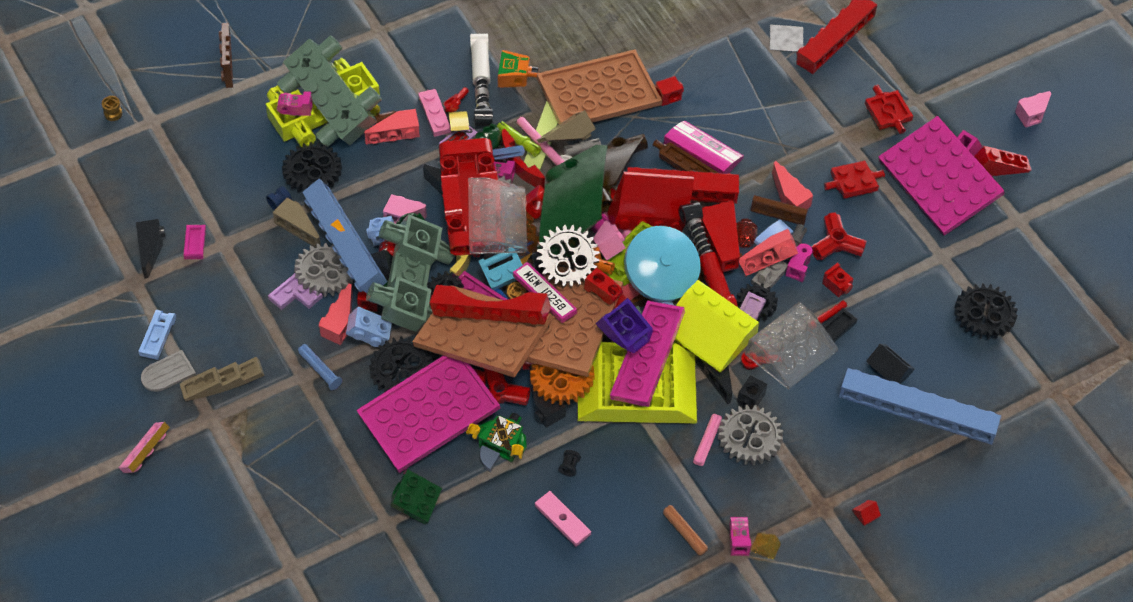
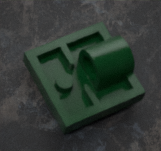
(415, 496)

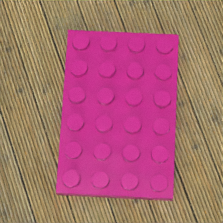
(941, 175)
(427, 410)

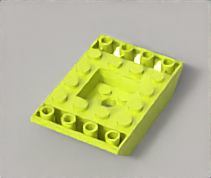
(671, 402)

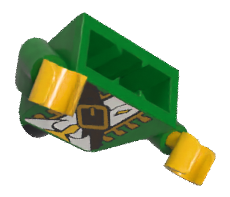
(502, 436)

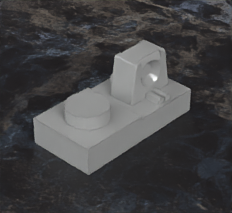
(770, 274)

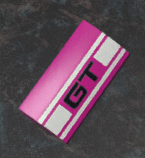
(703, 147)

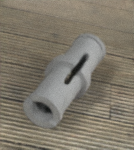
(578, 148)

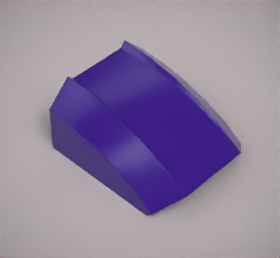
(626, 327)

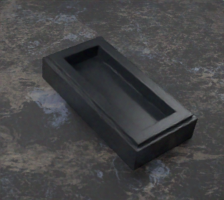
(839, 324)

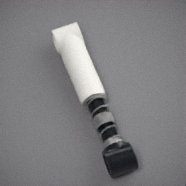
(481, 79)

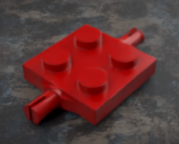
(888, 109)
(854, 179)

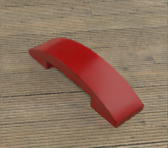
(532, 174)

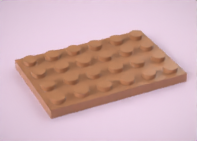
(600, 87)
(481, 342)
(575, 342)

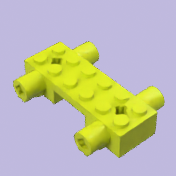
(300, 127)

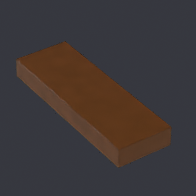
(779, 210)

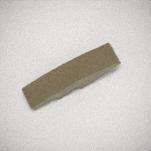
(221, 380)

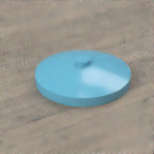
(662, 263)

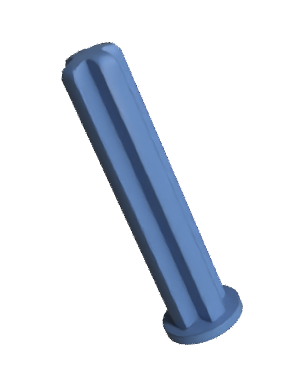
(509, 152)
(317, 364)

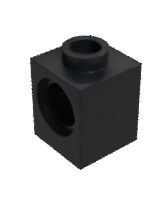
(752, 386)

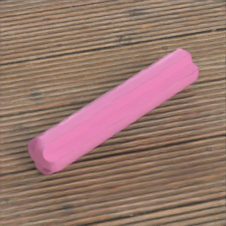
(707, 440)

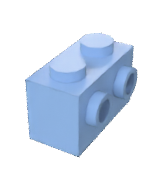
(368, 327)

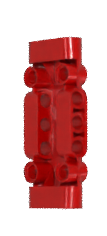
(459, 162)

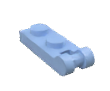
(156, 334)

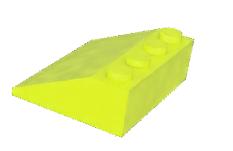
(713, 326)

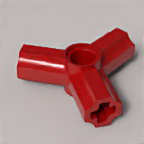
(837, 239)
(510, 392)

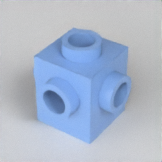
(374, 228)

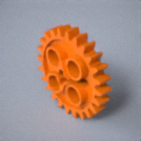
(550, 384)

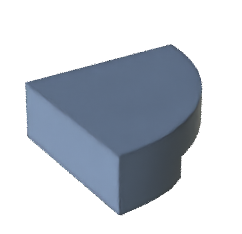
(488, 458)

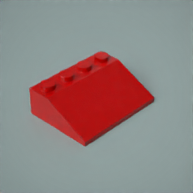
(650, 199)

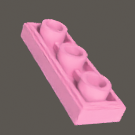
(555, 510)

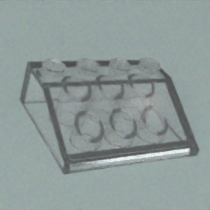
(496, 217)
(791, 346)

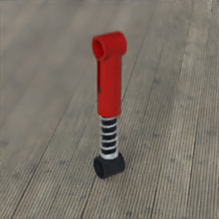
(691, 215)

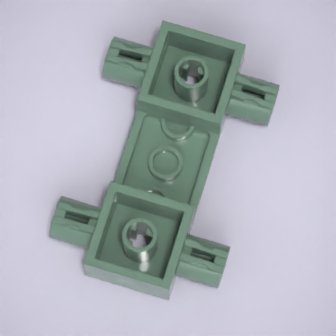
(344, 110)
(416, 248)

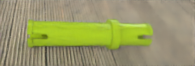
(522, 140)

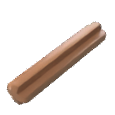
(685, 530)

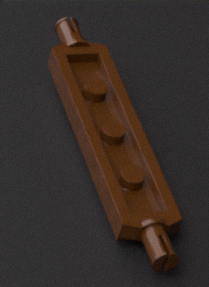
(680, 159)

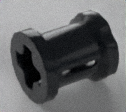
(569, 463)

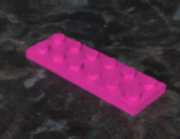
(643, 369)

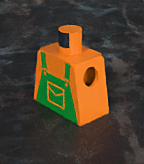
(515, 70)

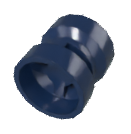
(278, 197)

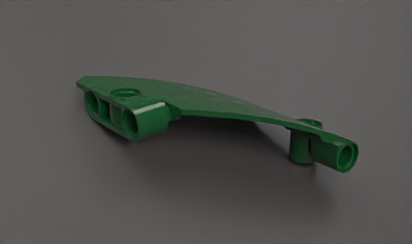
(574, 195)

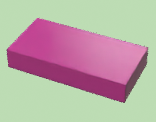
(194, 241)

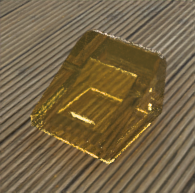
(766, 545)

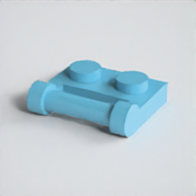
(502, 274)

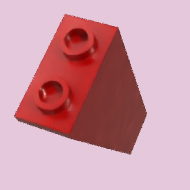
(721, 231)

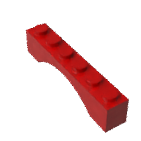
(527, 308)

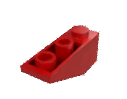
(1002, 162)

